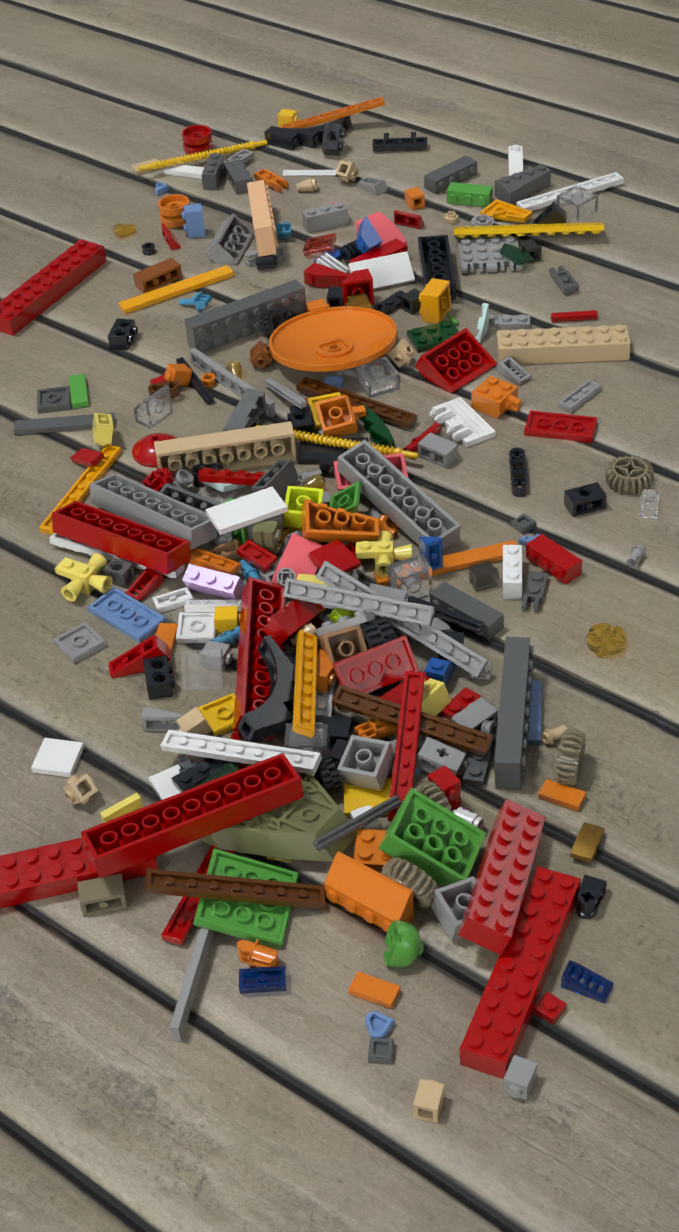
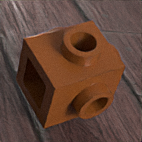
(260, 355)

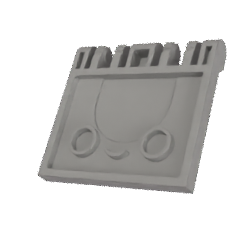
(485, 254)

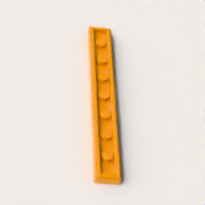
(176, 289)
(81, 487)
(305, 684)

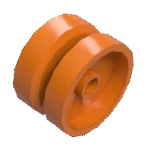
(171, 210)

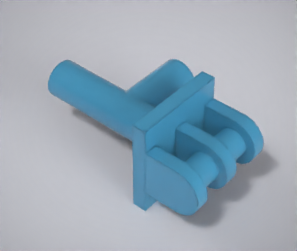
(283, 230)
(199, 300)

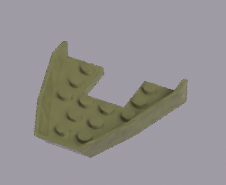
(289, 829)

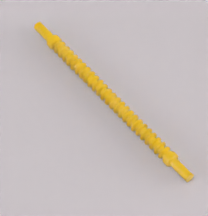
(155, 165)
(349, 444)

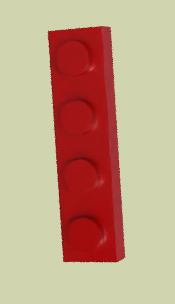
(227, 477)

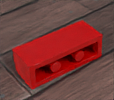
(553, 559)

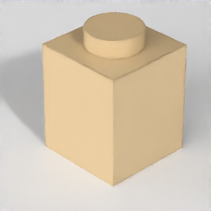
(194, 723)
(429, 1100)

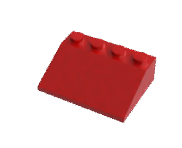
(455, 362)

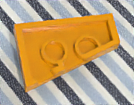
(508, 212)

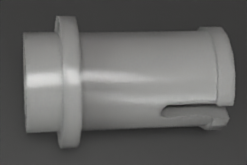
(305, 476)
(637, 553)

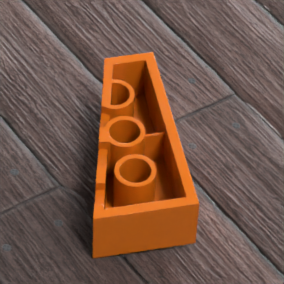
(329, 524)

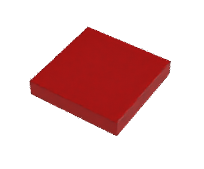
(335, 554)

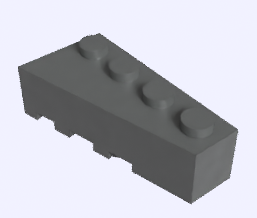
(522, 184)

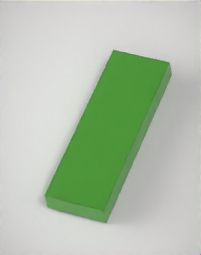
(78, 391)

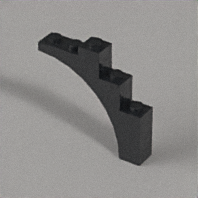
(293, 137)
(275, 712)

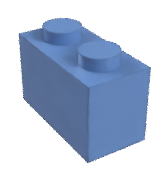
(194, 221)

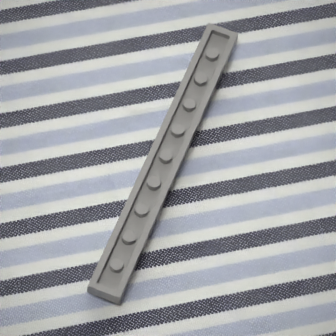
(425, 634)

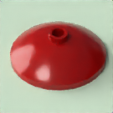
(144, 449)

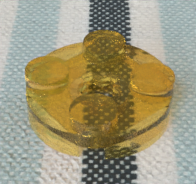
(615, 640)

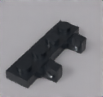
(394, 144)
(194, 773)

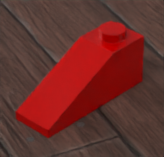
(323, 276)
(132, 660)

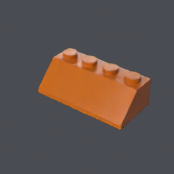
(368, 892)

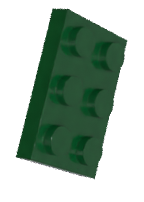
(432, 335)

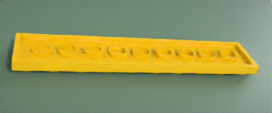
(534, 229)

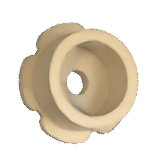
(451, 217)

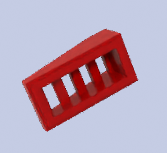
(144, 578)

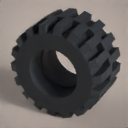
(377, 632)

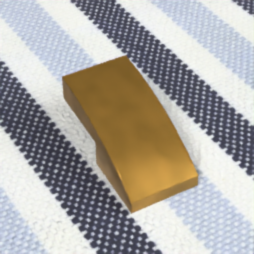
(587, 842)

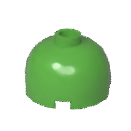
(403, 944)

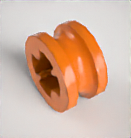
(208, 380)

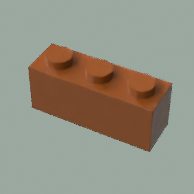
(157, 275)

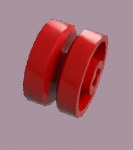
(197, 139)

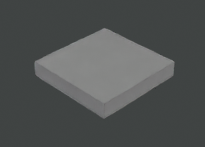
(80, 642)

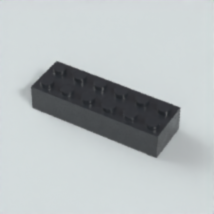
(436, 261)

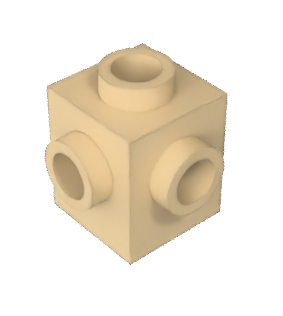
(347, 171)
(401, 353)
(84, 784)

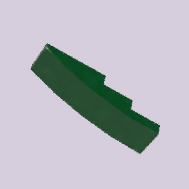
(377, 429)

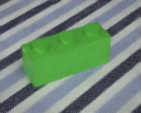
(469, 194)

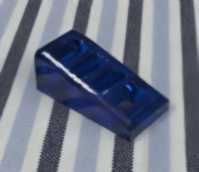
(581, 972)

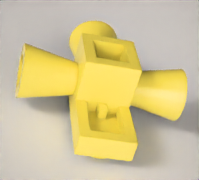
(383, 552)
(83, 576)

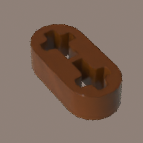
(173, 387)

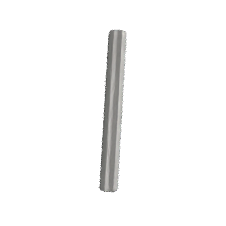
(286, 393)

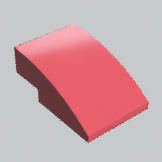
(384, 228)
(297, 557)

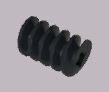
(350, 251)

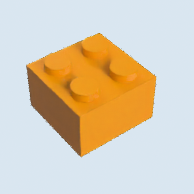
(435, 301)

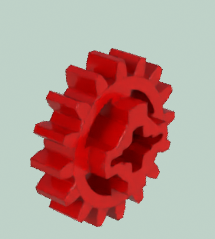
(159, 479)

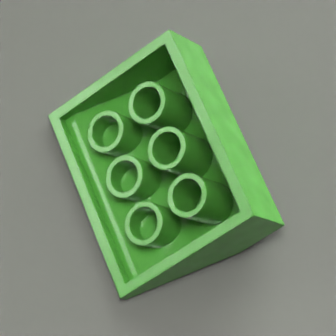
(432, 839)

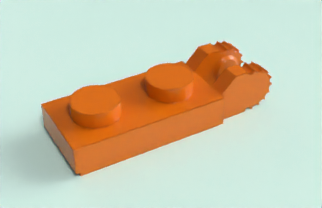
(271, 179)

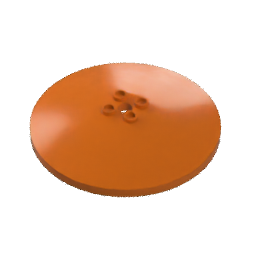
(333, 338)

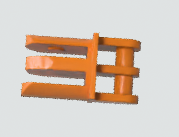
(375, 729)
(257, 955)

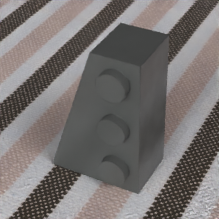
(249, 411)

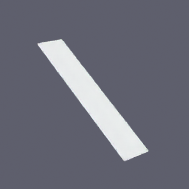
(309, 173)

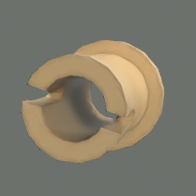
(549, 736)

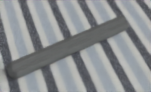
(357, 823)

